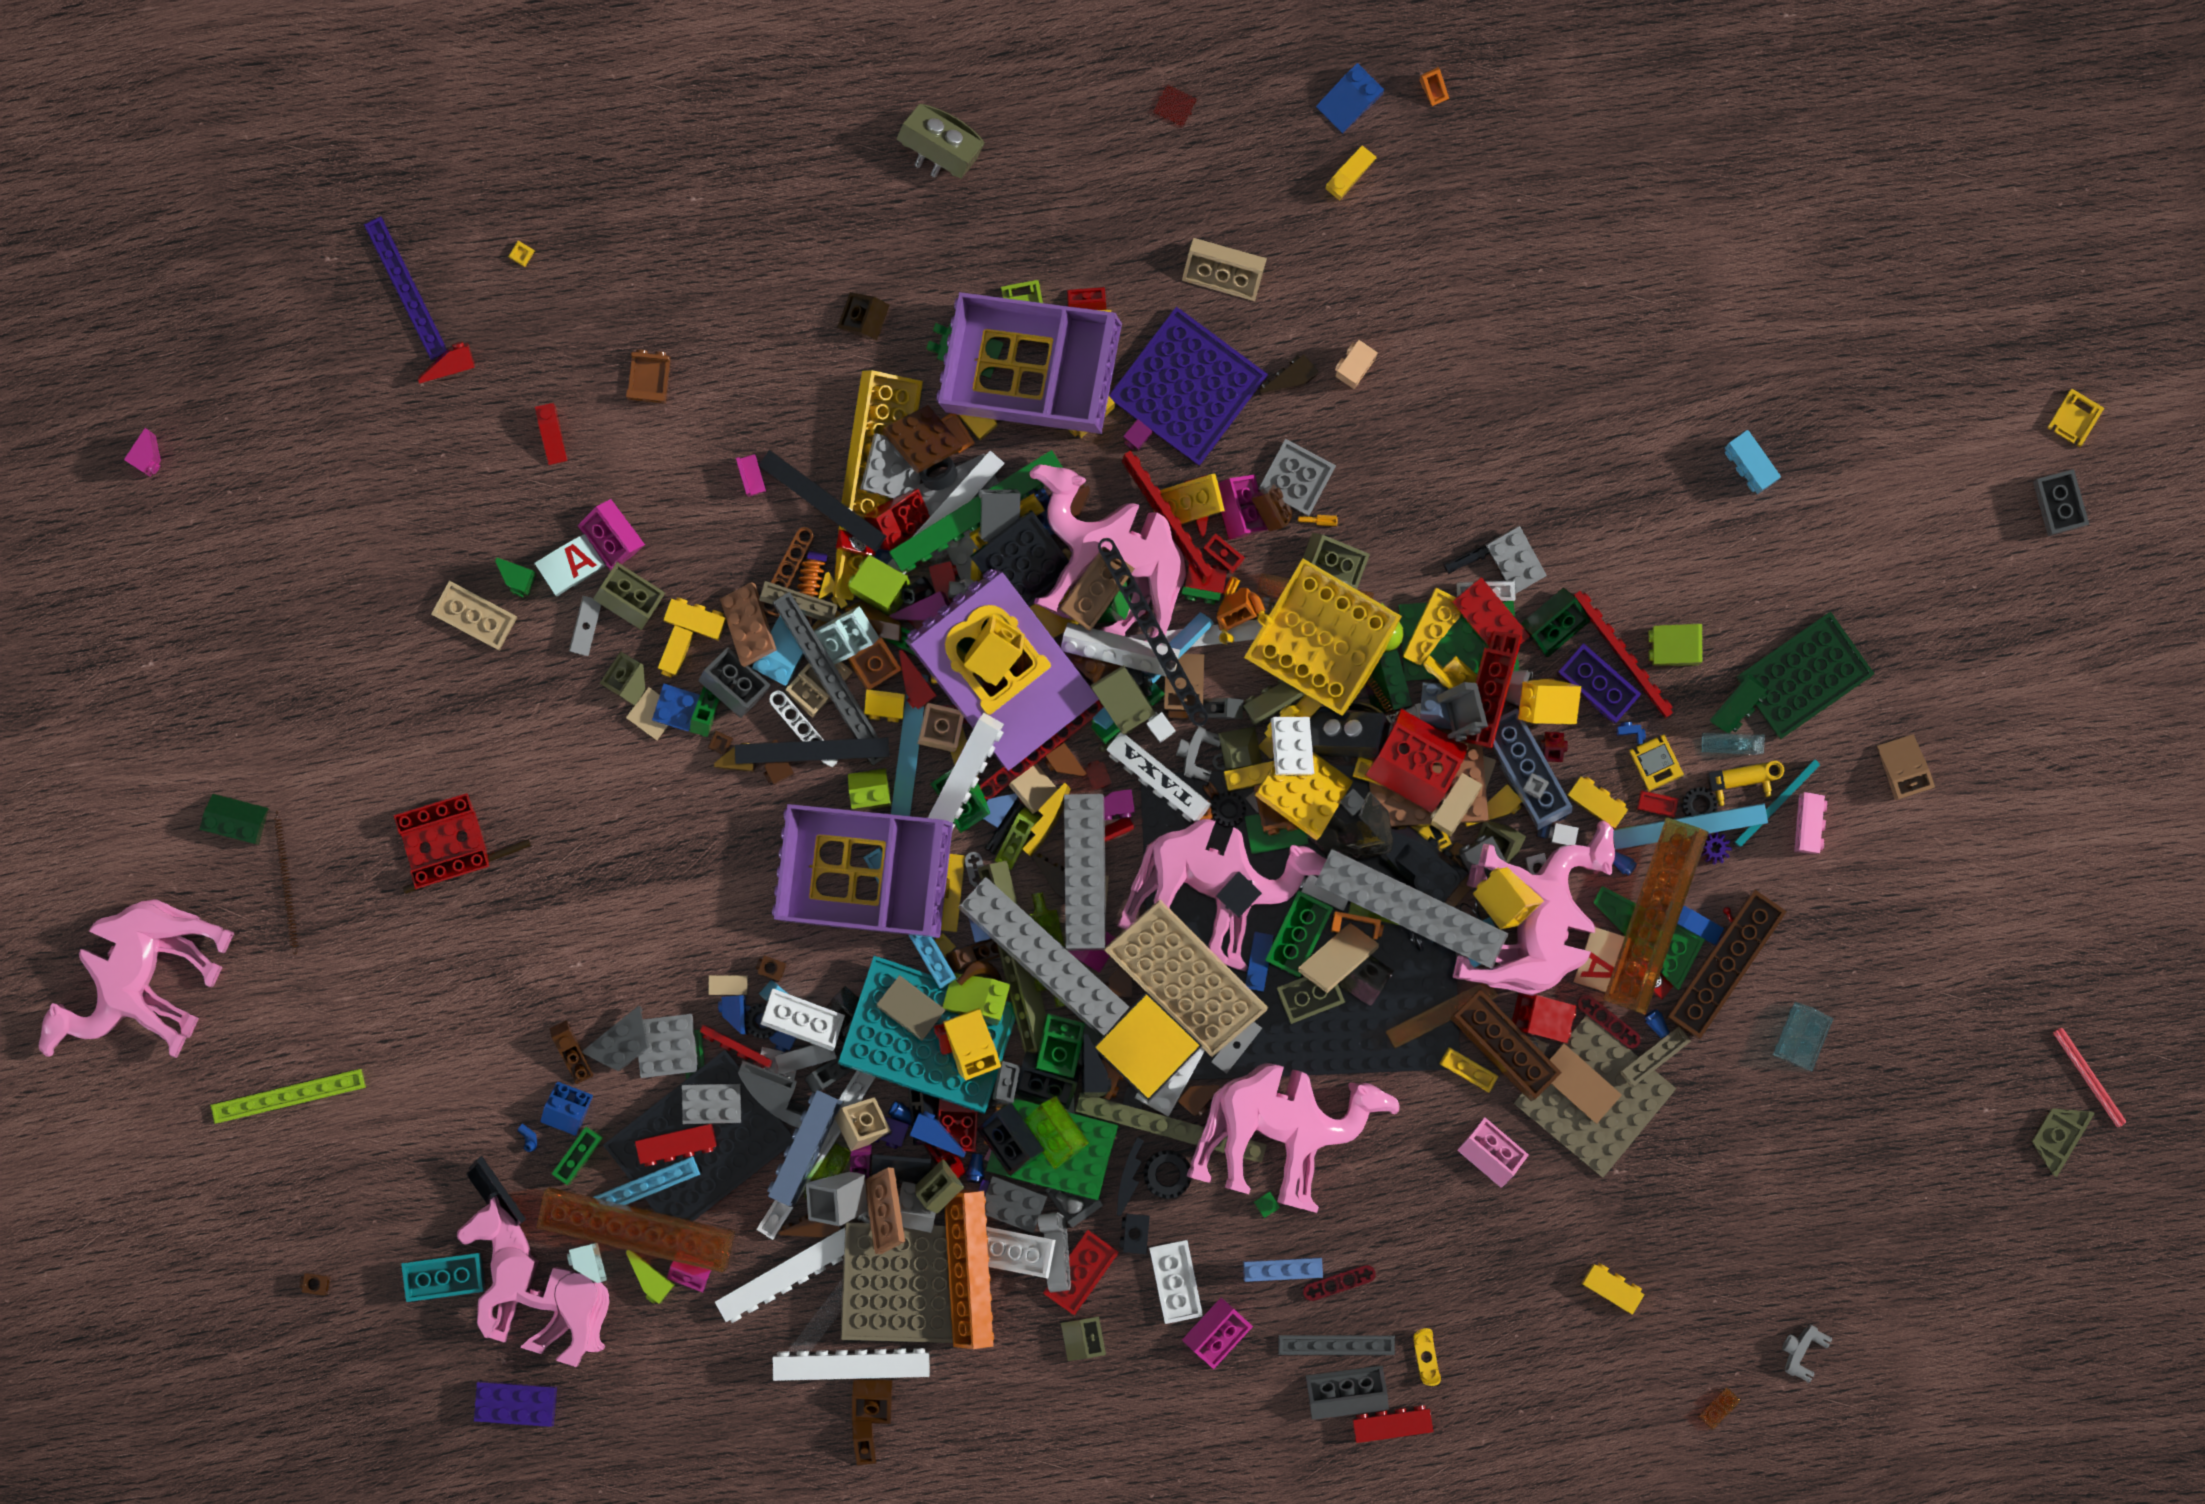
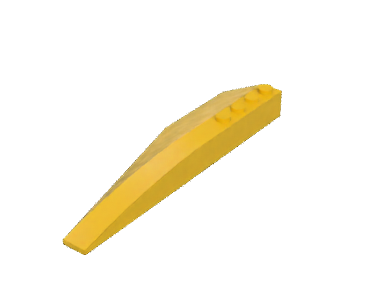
(880, 402)

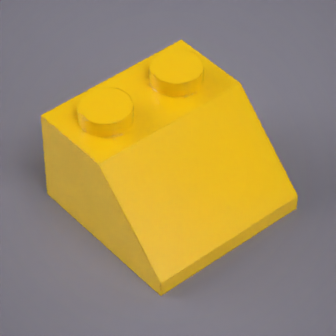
(884, 705)

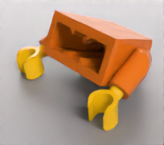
(1239, 609)

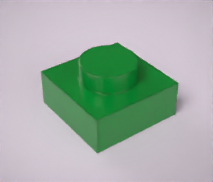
(1266, 1204)

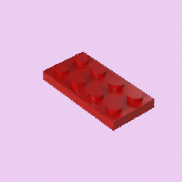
(1487, 612)
(1087, 1266)

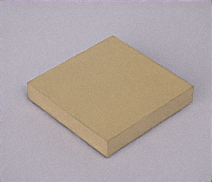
(643, 713)
(1033, 788)

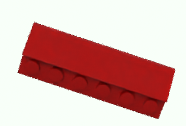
(1494, 681)

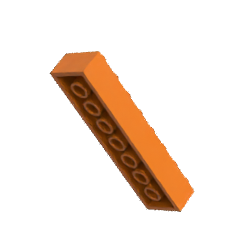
(969, 1270)

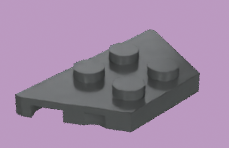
(621, 1042)

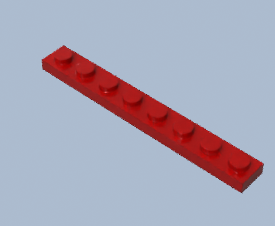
(1162, 507)
(1628, 660)

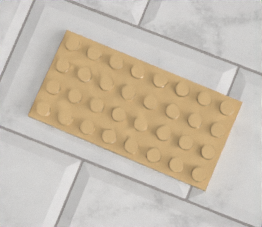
(1186, 978)

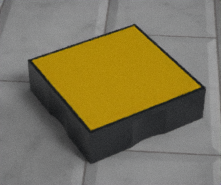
(1147, 1047)

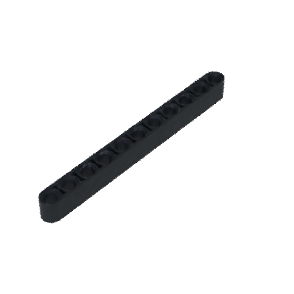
(1152, 622)

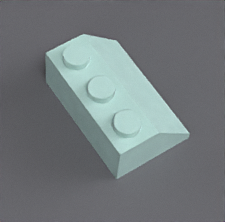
(588, 1262)

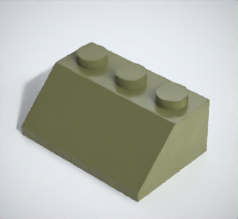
(629, 596)
(1271, 702)

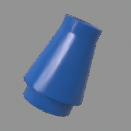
(1624, 863)
(1657, 1023)
(900, 1112)
(975, 1170)

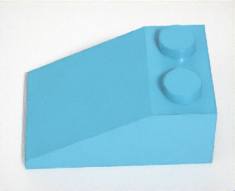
(785, 660)

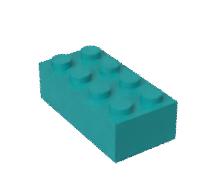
(443, 1277)

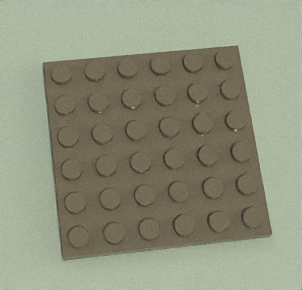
(1606, 1141)
(896, 1292)

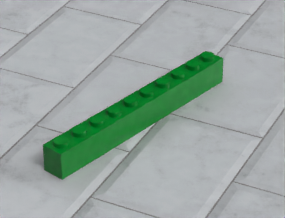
(964, 518)

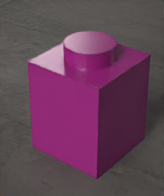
(1137, 435)

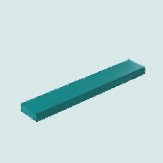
(1786, 793)

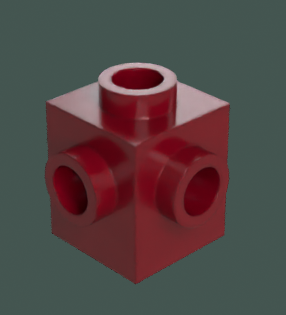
(1553, 746)

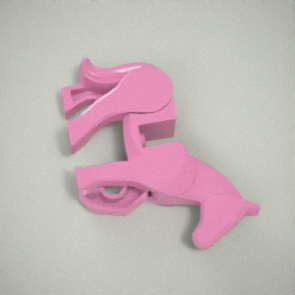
(571, 1295)

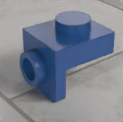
(1628, 729)

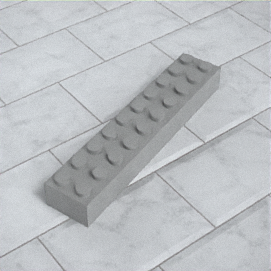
(1411, 908)
(1043, 957)

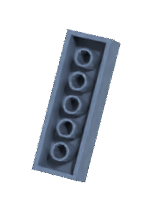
(1522, 757)
(804, 1149)

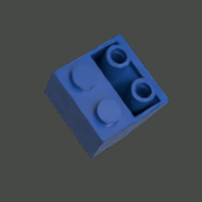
(566, 1108)

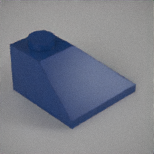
(734, 1011)

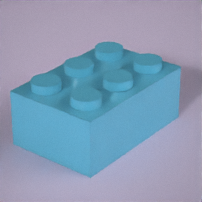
(1752, 462)

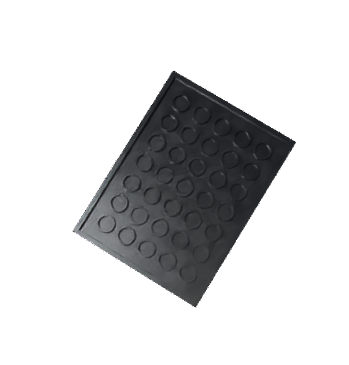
(739, 1150)

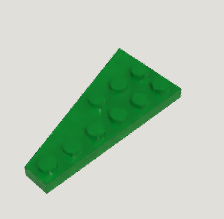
(1683, 945)

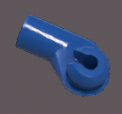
(530, 1138)

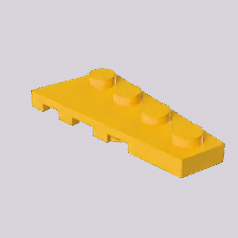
(1432, 626)

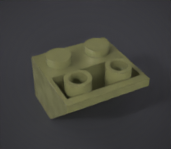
(938, 1187)
(1083, 1338)

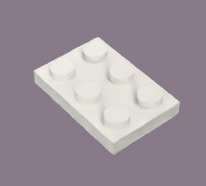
(1292, 746)

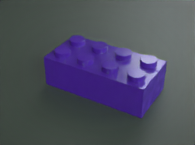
(1599, 683)
(515, 1403)

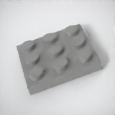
(888, 471)
(1298, 476)
(670, 1047)

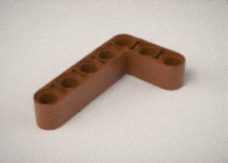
(779, 577)

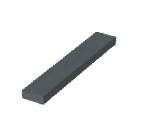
(1336, 1344)

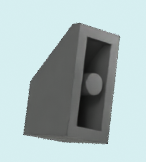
(1223, 708)

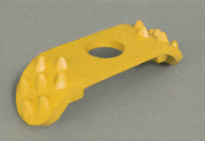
(1428, 1371)

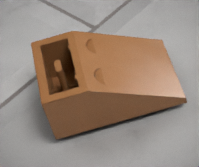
(1194, 668)
(1905, 767)

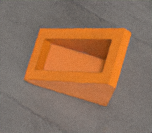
(1434, 86)

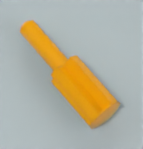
(1321, 520)
(1231, 587)

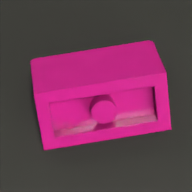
(751, 475)
(689, 1275)

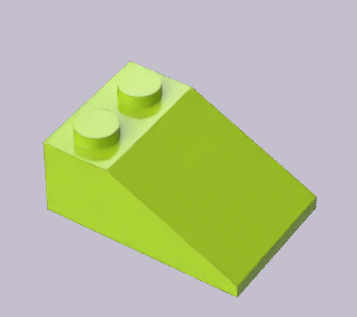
(976, 993)

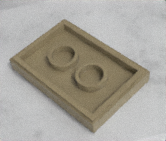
(910, 1008)

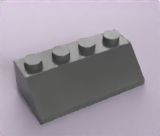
(1347, 1392)

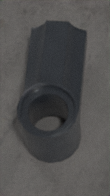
(917, 591)

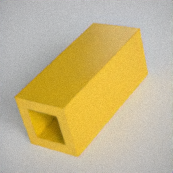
(675, 651)

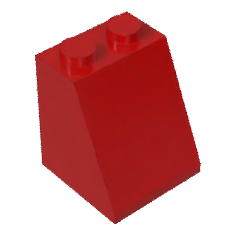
(1544, 1017)

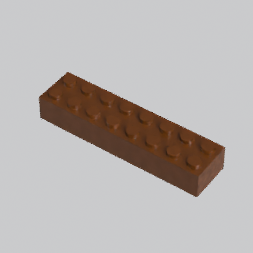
(1726, 964)

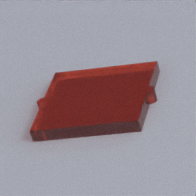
(1175, 105)

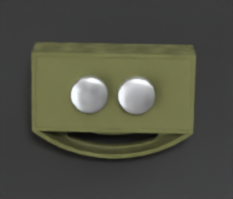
(941, 140)

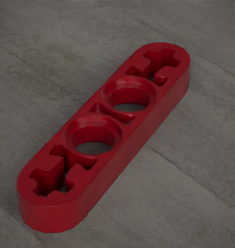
(1610, 1019)
(1338, 1279)

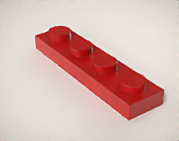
(728, 1043)

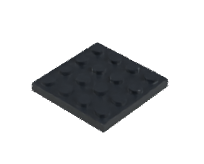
(1025, 557)

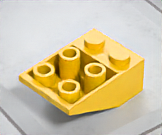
(971, 1044)

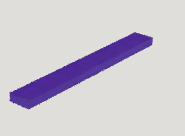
(405, 288)

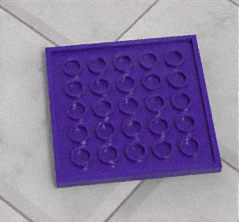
(1188, 386)

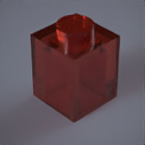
(1098, 775)

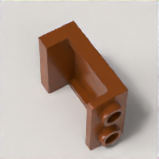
(648, 377)
(1270, 819)

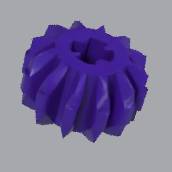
(1721, 851)

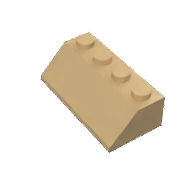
(1224, 269)

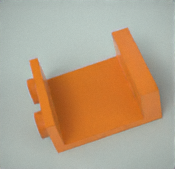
(1338, 916)

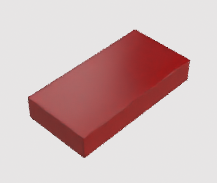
(1657, 804)

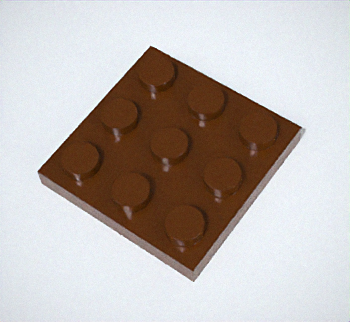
(922, 439)

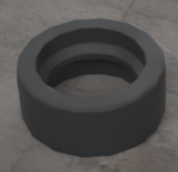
(943, 480)

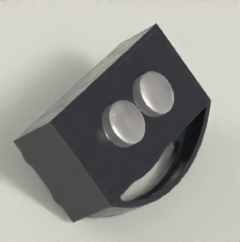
(1351, 734)

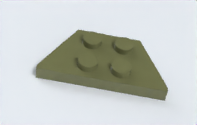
(2059, 1136)

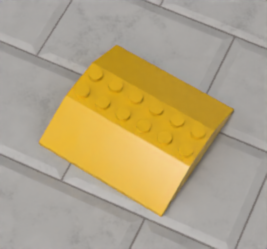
(1323, 637)

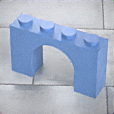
(1282, 1269)

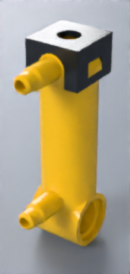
(1743, 776)

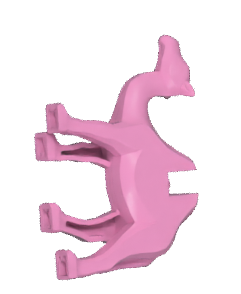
(1152, 553)
(1182, 859)
(1540, 954)
(125, 977)
(1291, 1118)

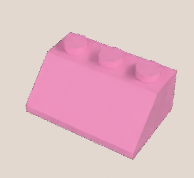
(1810, 823)
(1493, 1152)

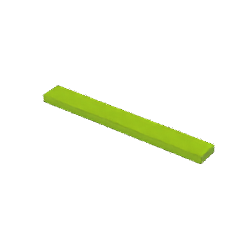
(288, 1096)

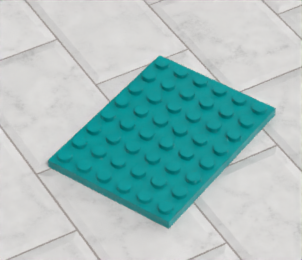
(892, 1053)

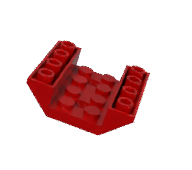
(1412, 772)
(439, 827)

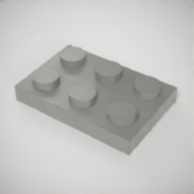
(1516, 559)
(711, 1103)

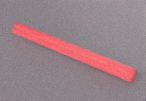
(2089, 1077)

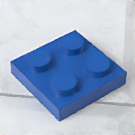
(675, 707)

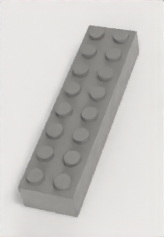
(1085, 872)

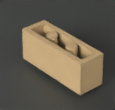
(1455, 804)

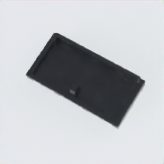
(487, 1183)

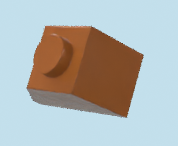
(1064, 762)

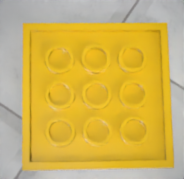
(1306, 799)

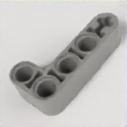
(1055, 1228)

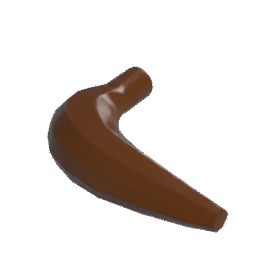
(979, 967)

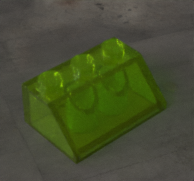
(1056, 1132)

